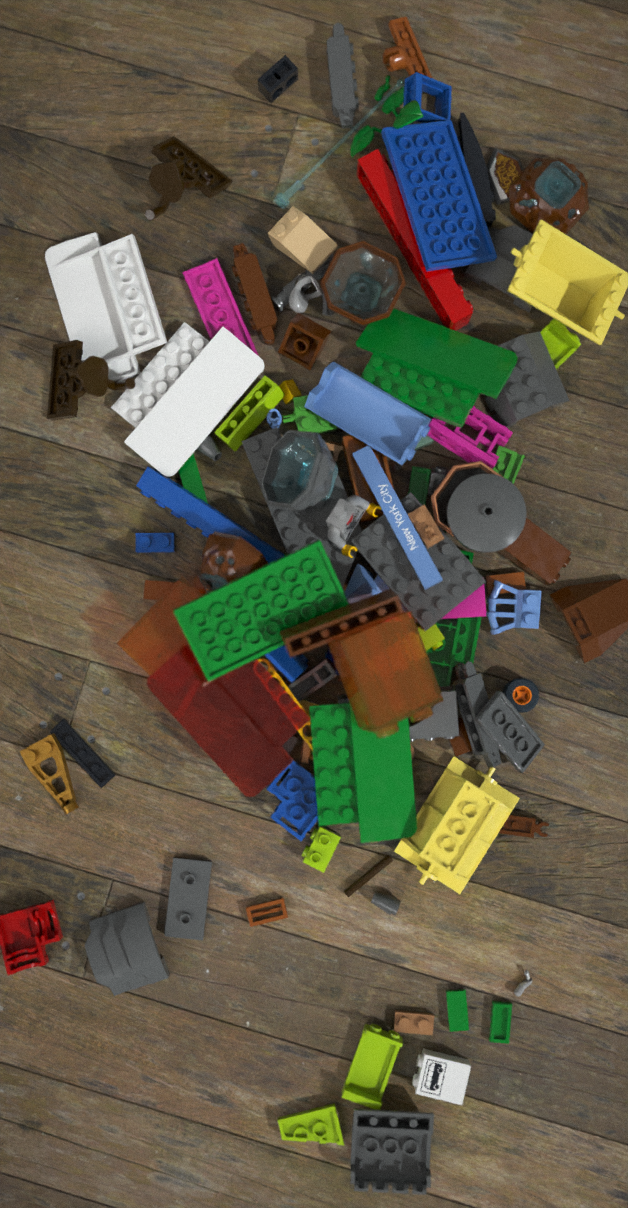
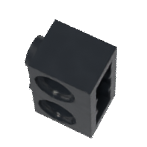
(278, 79)

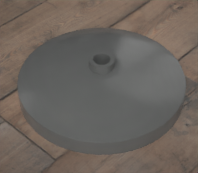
(470, 522)

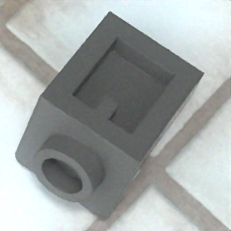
(436, 477)

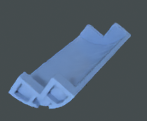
(368, 413)

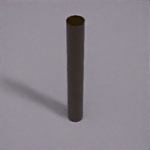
(368, 875)

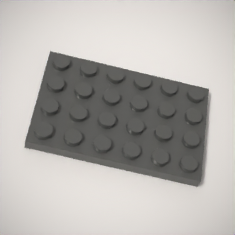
(389, 561)

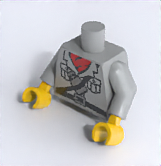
(344, 520)

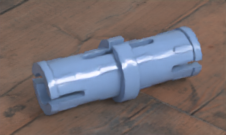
(272, 418)

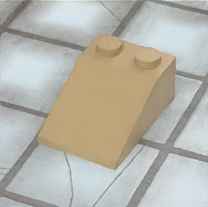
(302, 240)

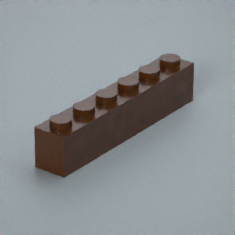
(341, 622)

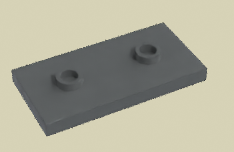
(509, 731)
(188, 898)

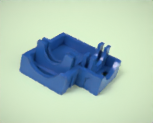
(297, 800)

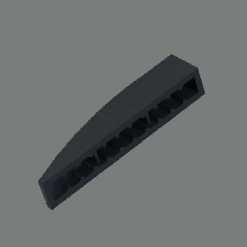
(477, 169)

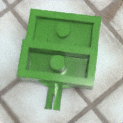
(306, 419)

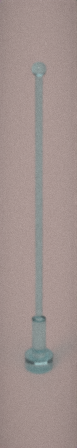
(283, 199)

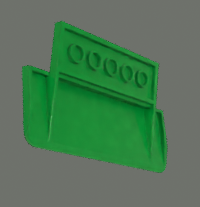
(433, 365)
(362, 775)

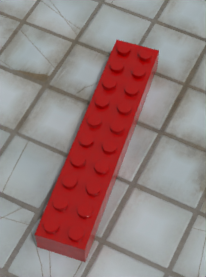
(437, 285)

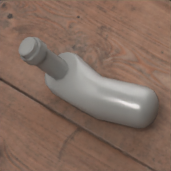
(523, 985)

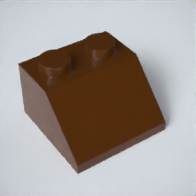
(304, 341)

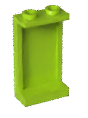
(559, 342)
(371, 1066)

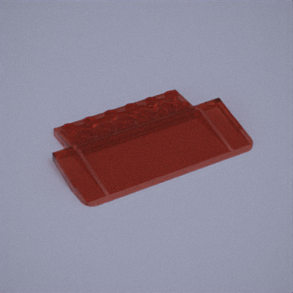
(233, 718)

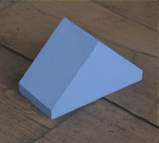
(360, 585)

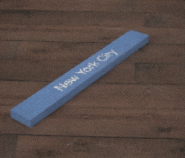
(397, 517)

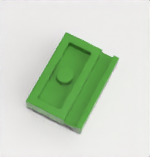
(508, 463)

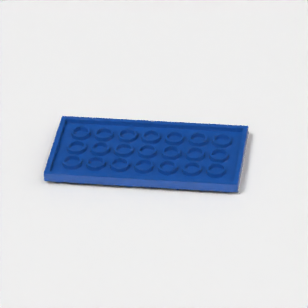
(438, 195)

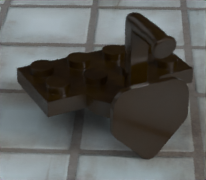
(182, 170)
(75, 377)

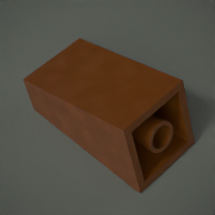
(537, 553)

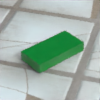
(419, 483)
(457, 1010)
(500, 1022)

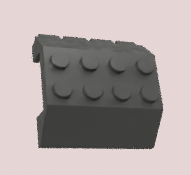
(532, 384)
(391, 1150)

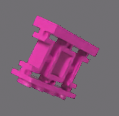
(464, 445)

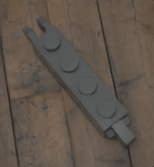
(341, 78)
(471, 699)

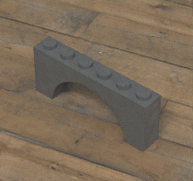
(441, 724)

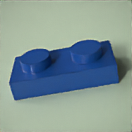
(155, 543)

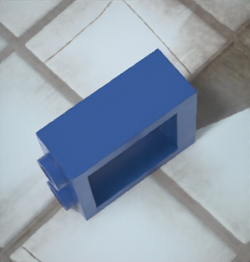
(413, 91)

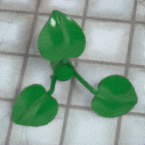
(407, 115)

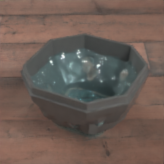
(299, 471)

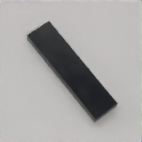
(83, 753)

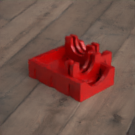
(25, 935)

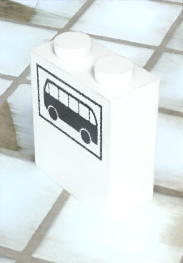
(441, 1076)

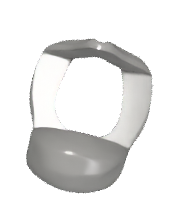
(298, 300)

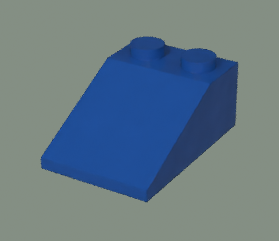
(290, 666)

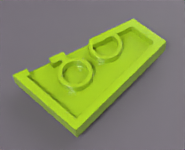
(312, 1125)

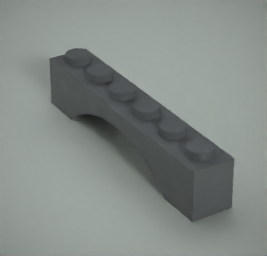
(312, 680)

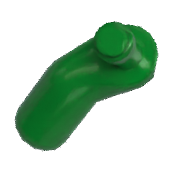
(381, 90)

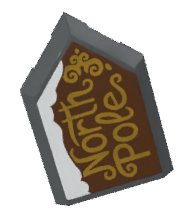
(502, 171)

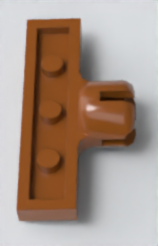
(406, 52)

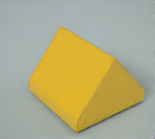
(290, 390)

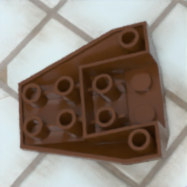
(594, 614)

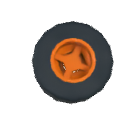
(522, 694)

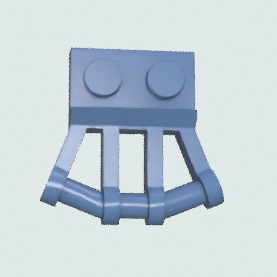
(526, 608)

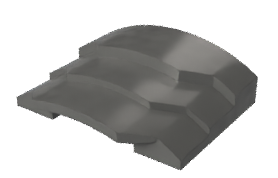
(501, 271)
(125, 950)

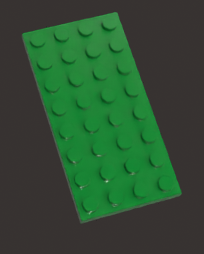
(247, 613)

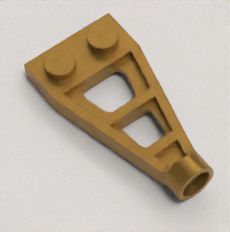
(41, 751)

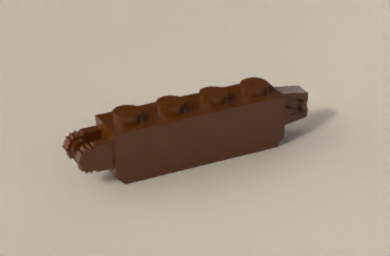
(256, 293)

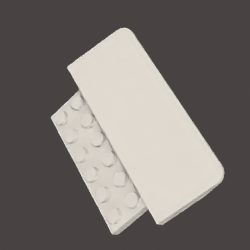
(106, 300)
(185, 395)

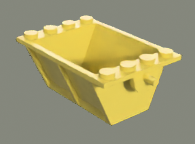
(569, 282)
(457, 825)

